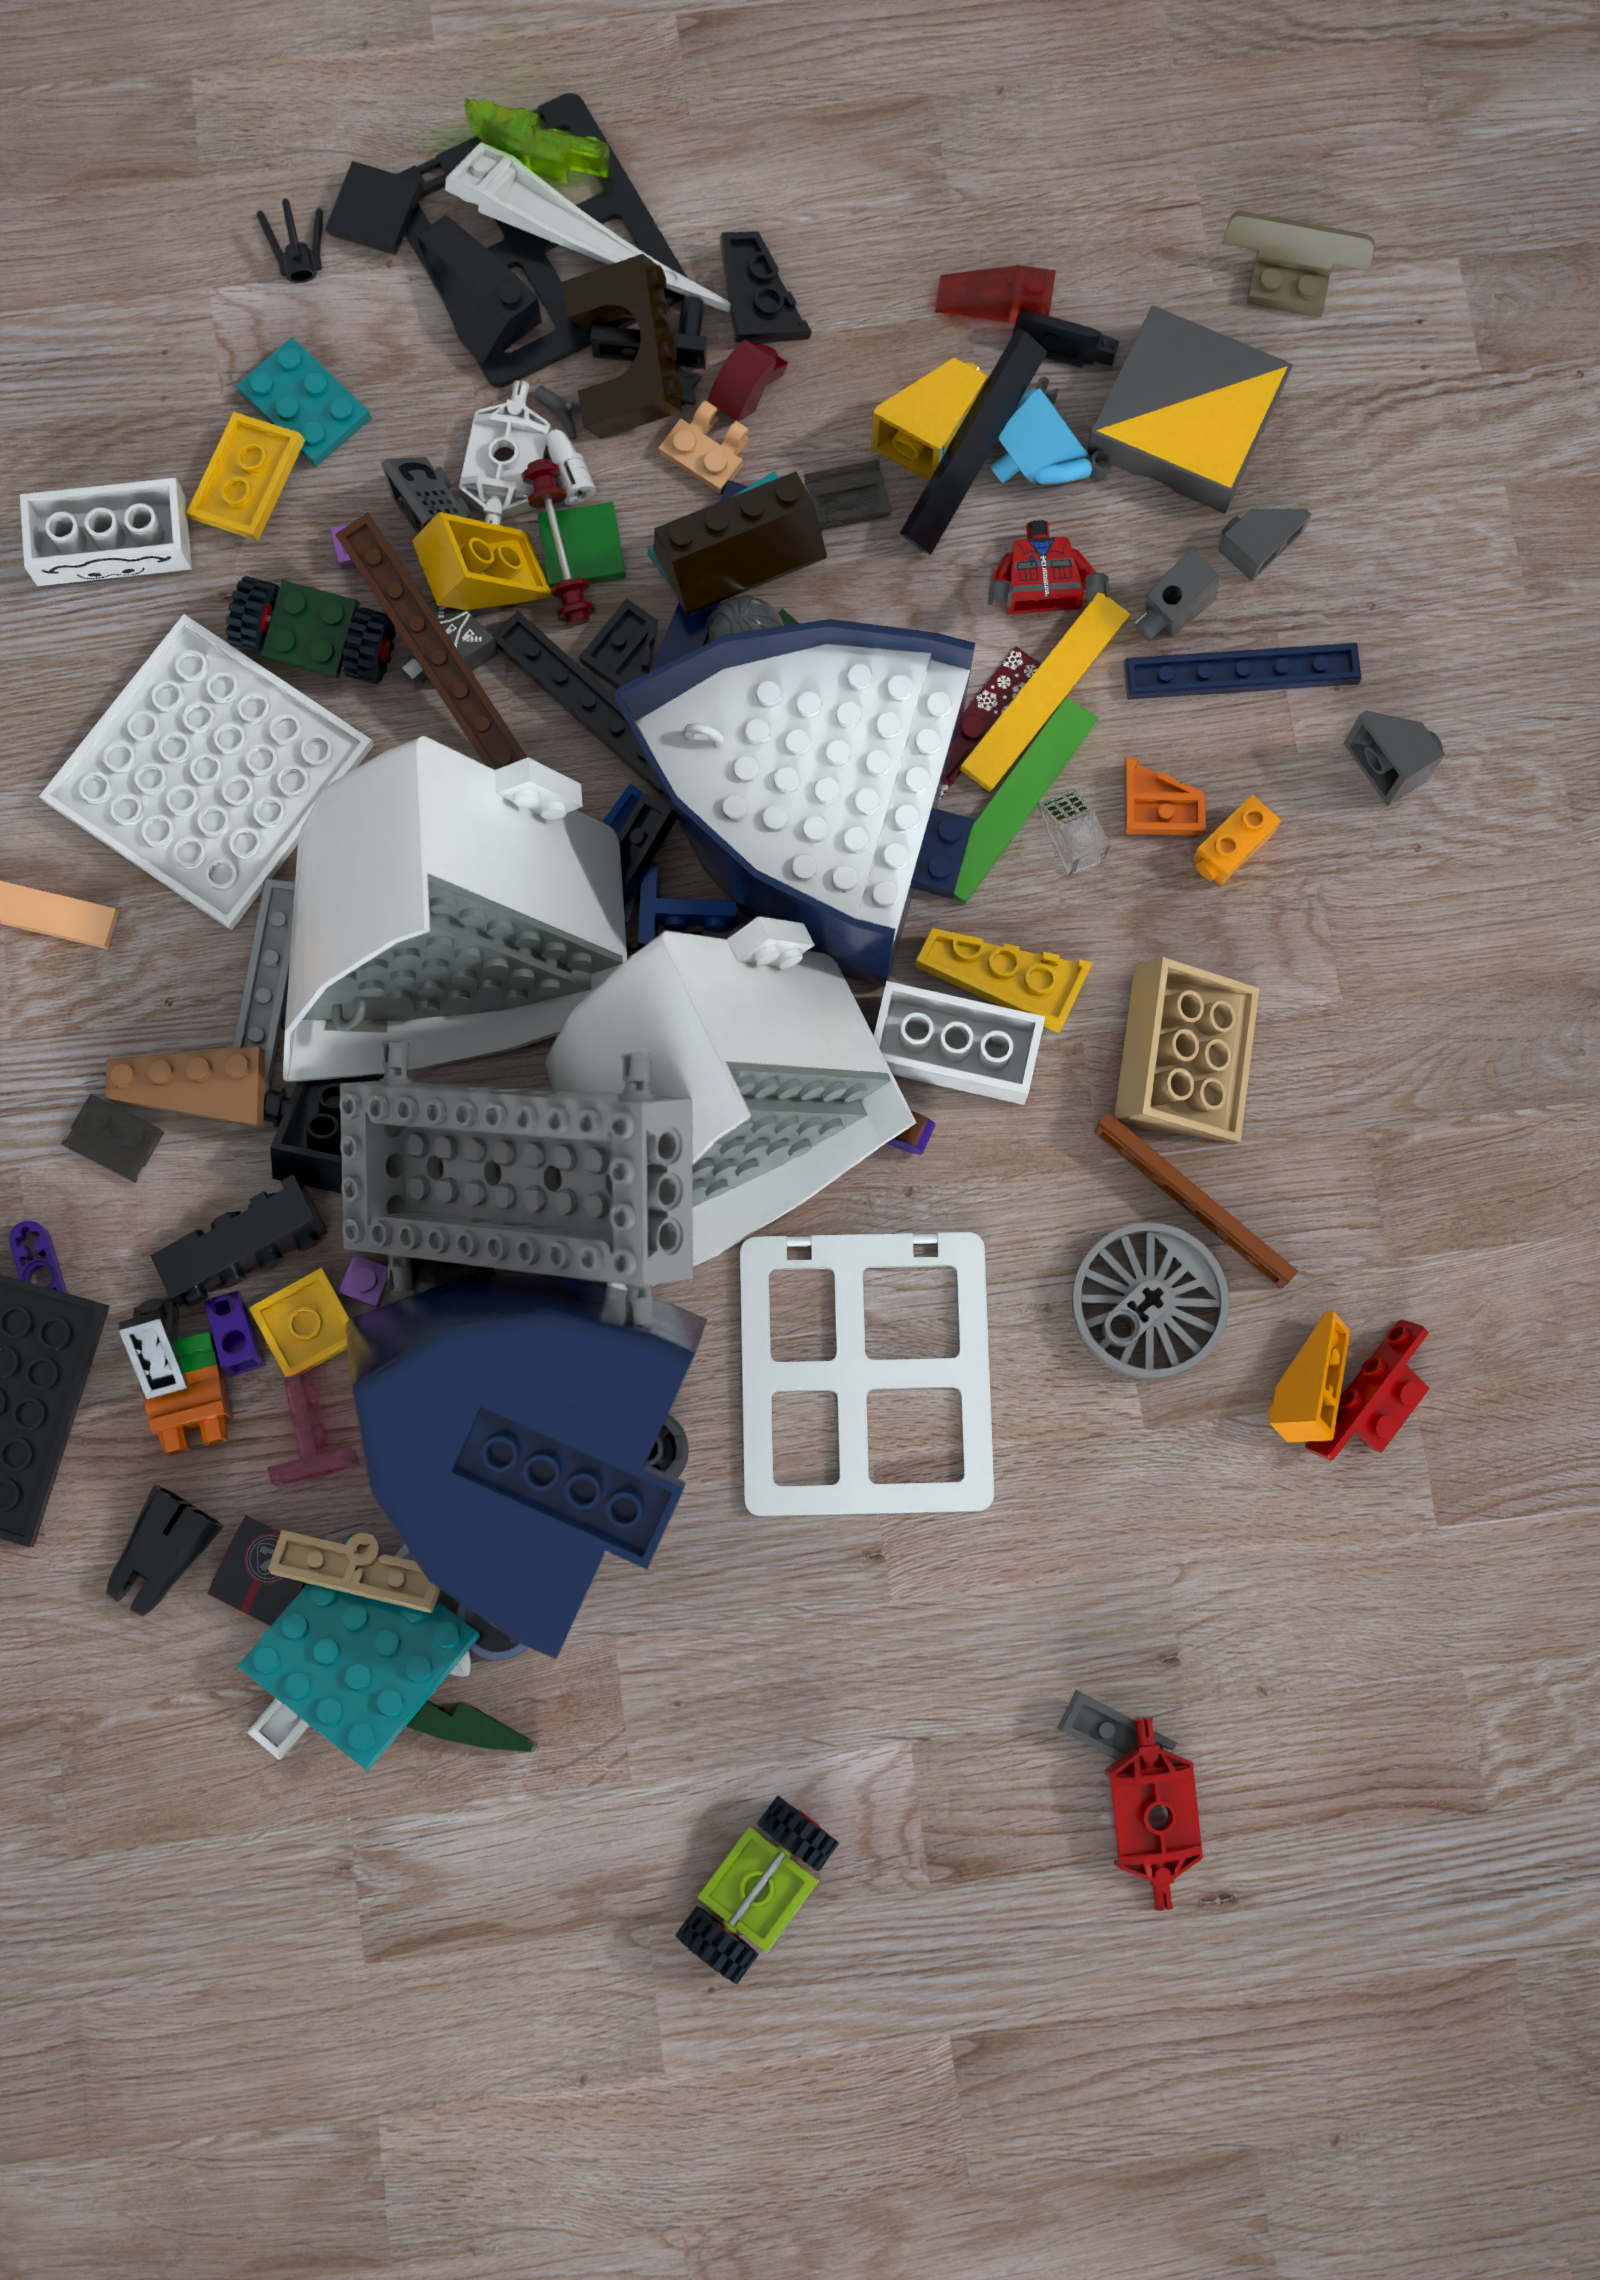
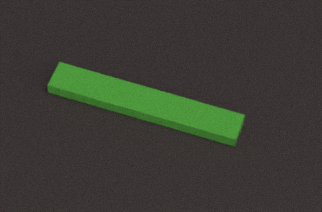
(1022, 793)

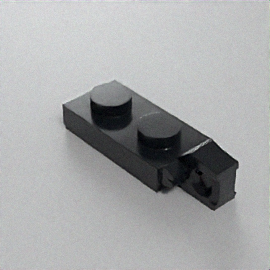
(1067, 340)

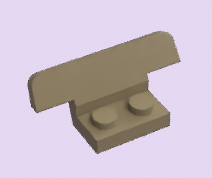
(1295, 259)

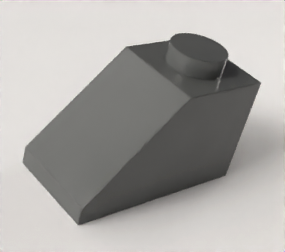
(1261, 537)

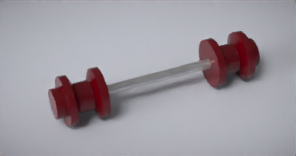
(546, 494)

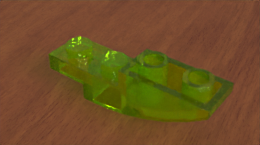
(541, 150)

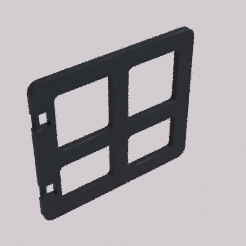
(529, 251)

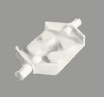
(497, 485)

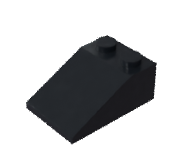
(311, 1134)

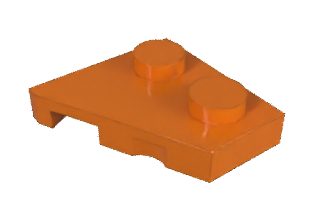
(1160, 804)

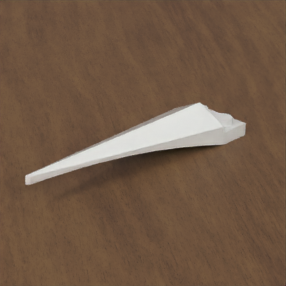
(523, 200)

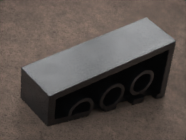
(240, 1243)

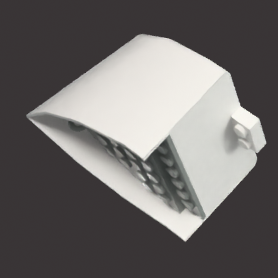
(449, 907)
(767, 1051)

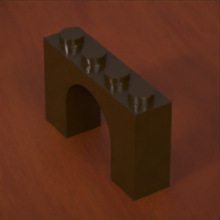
(650, 385)

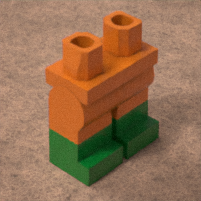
(199, 1405)

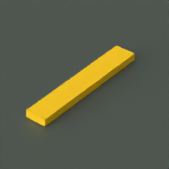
(1044, 692)

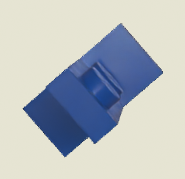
(679, 913)

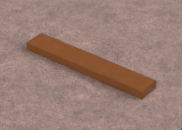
(1195, 1201)

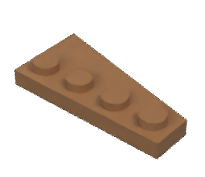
(199, 1083)

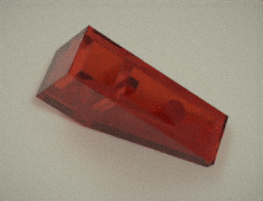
(996, 292)

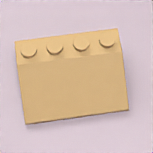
(1187, 1051)

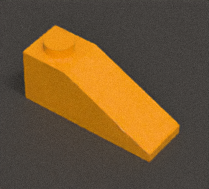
(1311, 1387)

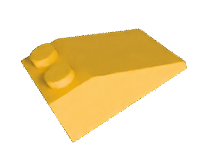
(478, 563)

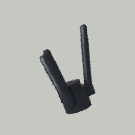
(297, 261)

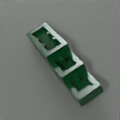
(469, 1727)

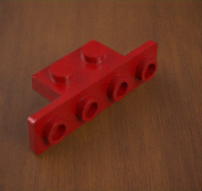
(1379, 1395)

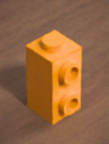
(1235, 840)

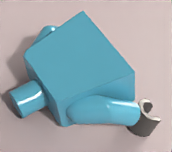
(1044, 444)

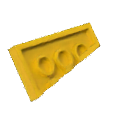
(1006, 974)

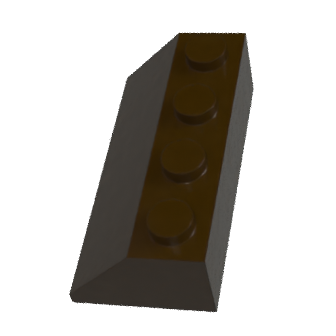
(740, 543)

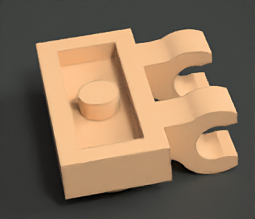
(702, 456)

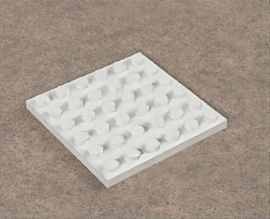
(205, 771)

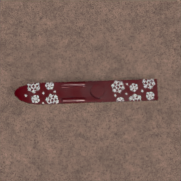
(988, 707)

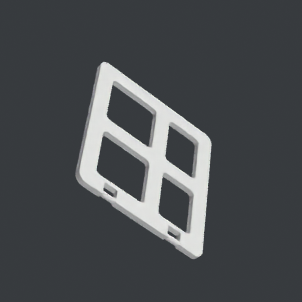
(854, 1375)

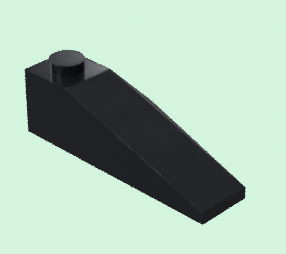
(479, 291)

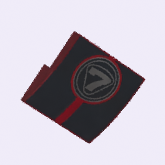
(245, 1578)

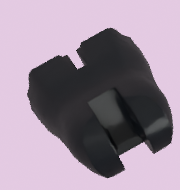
(161, 1548)

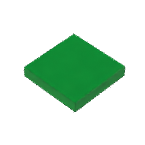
(589, 544)

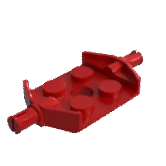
(1138, 1783)

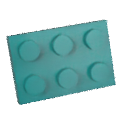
(304, 397)

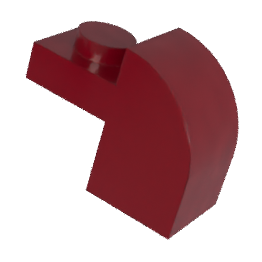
(745, 378)

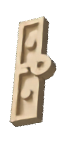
(353, 1569)

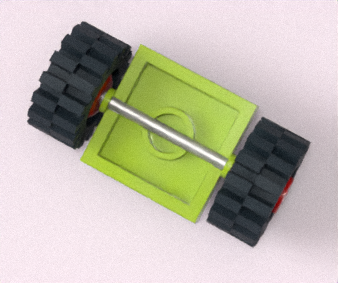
(757, 1890)

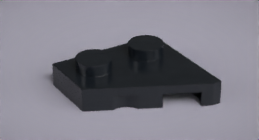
(623, 646)

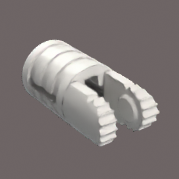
(570, 464)

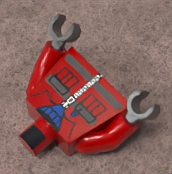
(1044, 574)

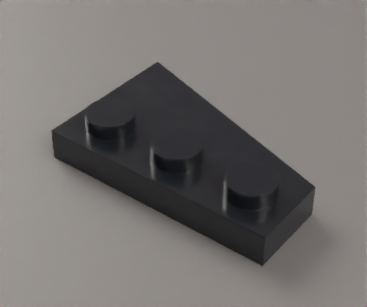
(757, 296)

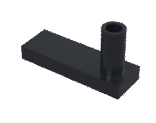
(624, 342)

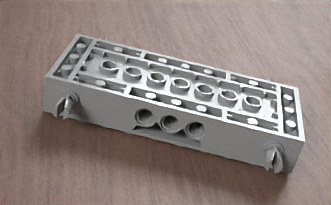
(612, 1220)

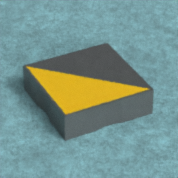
(1188, 408)

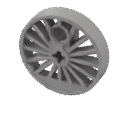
(1193, 1260)

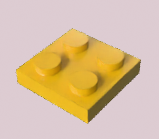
(303, 1323)

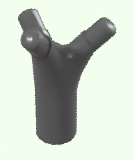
(560, 406)

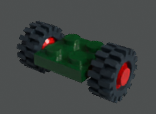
(310, 629)

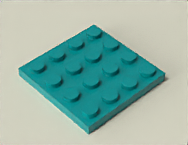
(356, 1665)

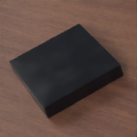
(374, 208)

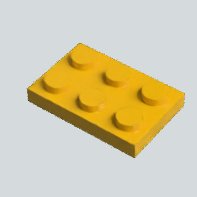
(245, 476)

